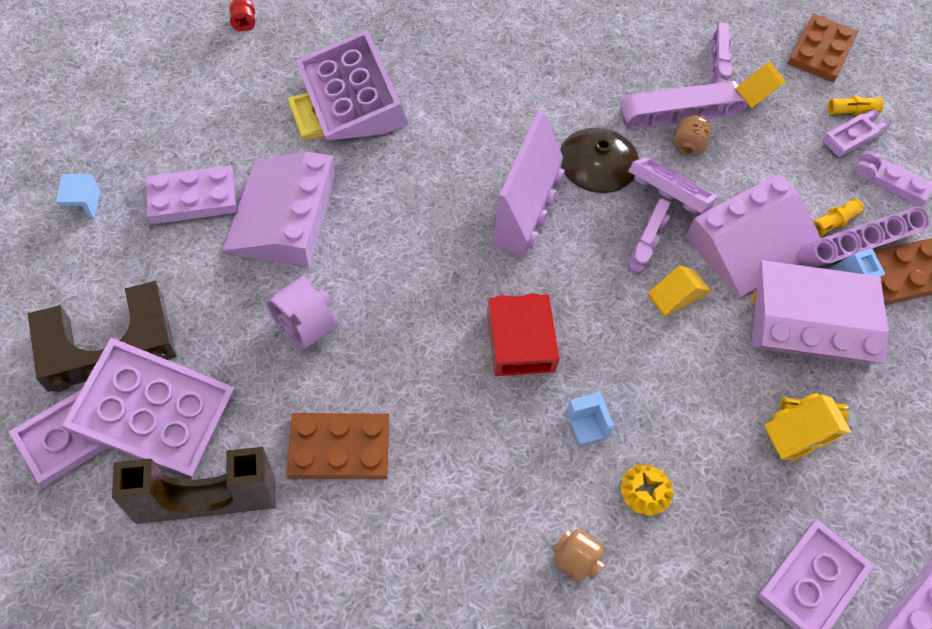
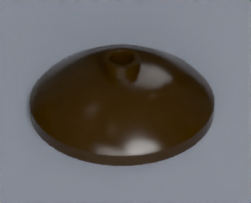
(598, 160)

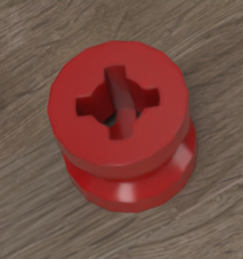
(242, 15)

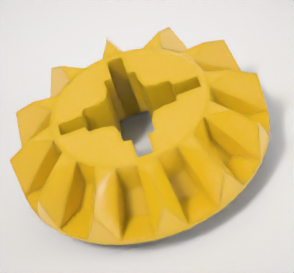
(641, 501)

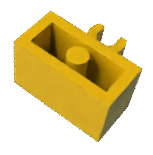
(806, 427)

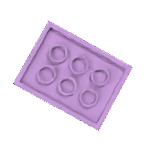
(149, 408)

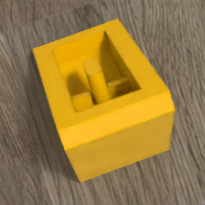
(760, 84)
(678, 290)

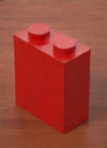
(522, 335)

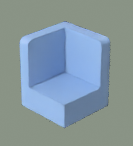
(79, 191)
(861, 263)
(589, 419)

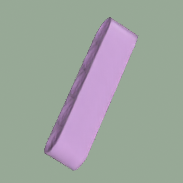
(673, 105)
(864, 237)

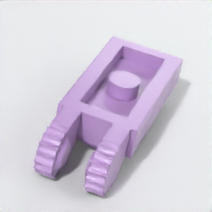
(719, 54)
(854, 133)
(893, 178)
(648, 239)

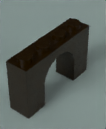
(62, 364)
(155, 497)

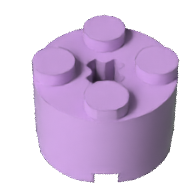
(302, 313)

